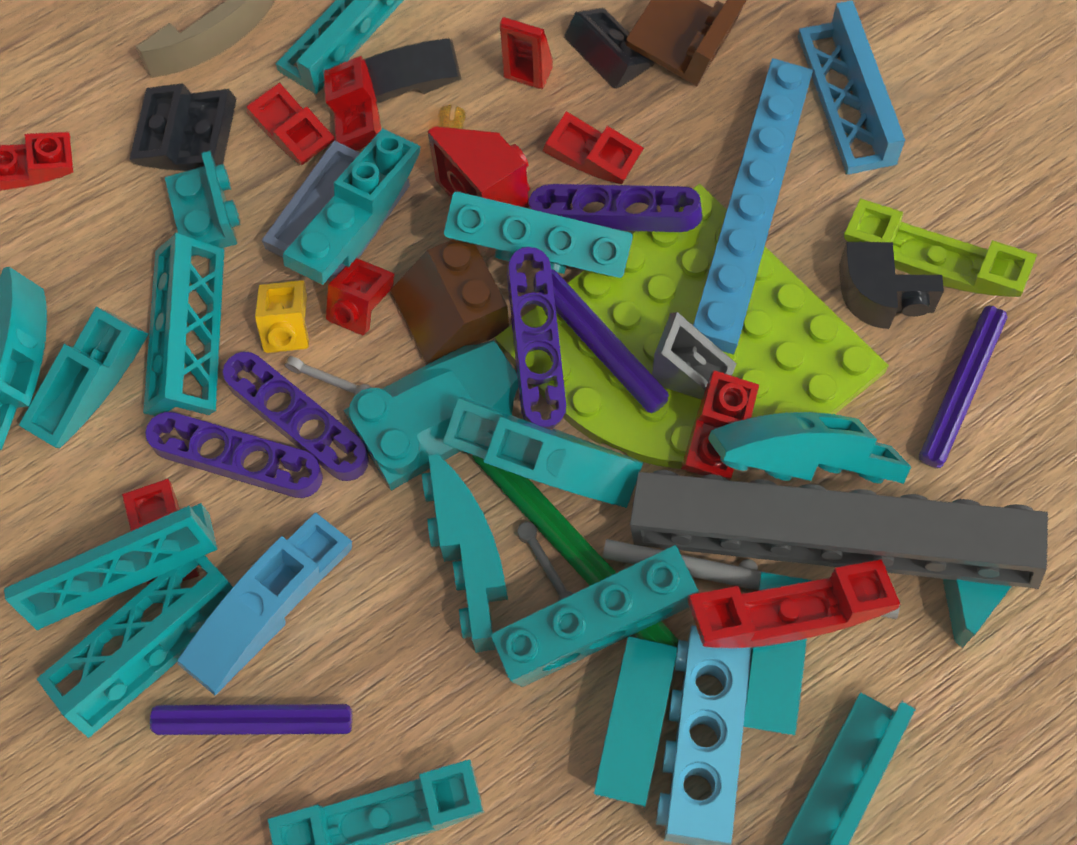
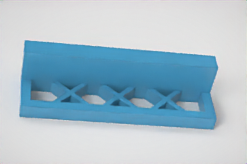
(867, 86)

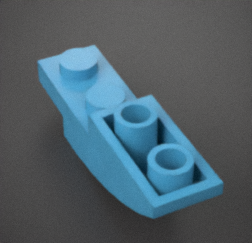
(261, 600)

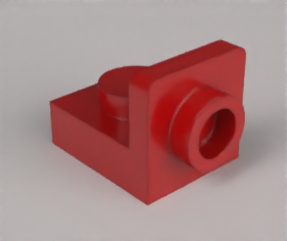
(355, 295)

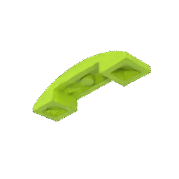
(964, 267)

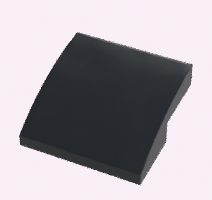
(181, 126)

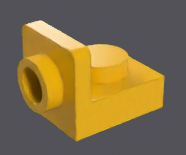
(282, 316)

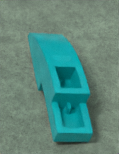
(356, 210)
(21, 343)
(802, 441)
(542, 453)
(465, 535)

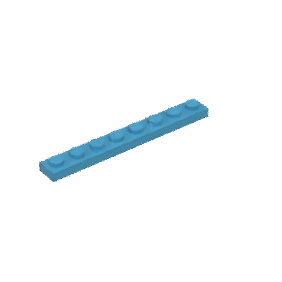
(752, 205)

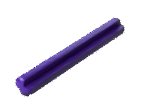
(607, 346)
(963, 387)
(251, 719)

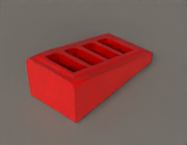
(525, 53)

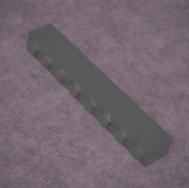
(841, 528)

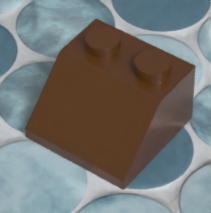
(450, 300)

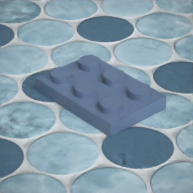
(311, 199)

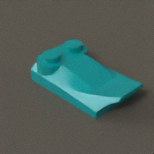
(413, 413)

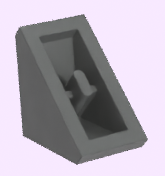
(687, 358)

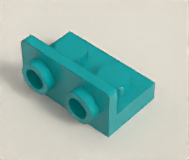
(201, 204)

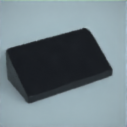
(602, 44)

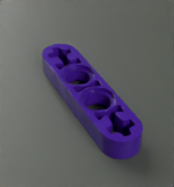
(617, 200)
(540, 338)
(295, 415)
(236, 449)

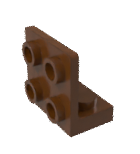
(684, 34)

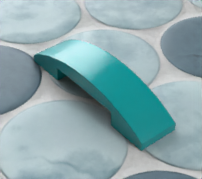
(387, 815)

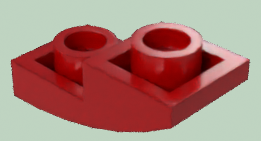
(37, 161)
(723, 402)

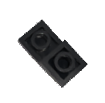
(413, 67)

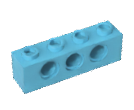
(709, 819)

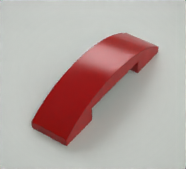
(793, 611)

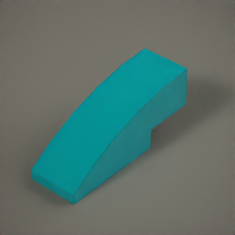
(83, 377)
(775, 676)
(636, 721)

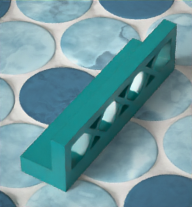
(333, 39)
(169, 327)
(113, 567)
(146, 649)
(850, 773)

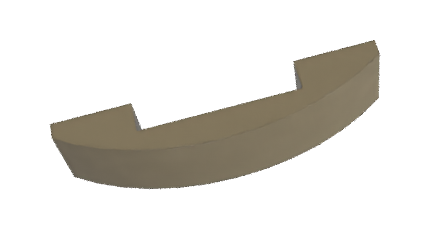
(209, 36)

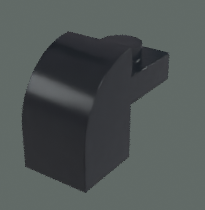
(876, 292)

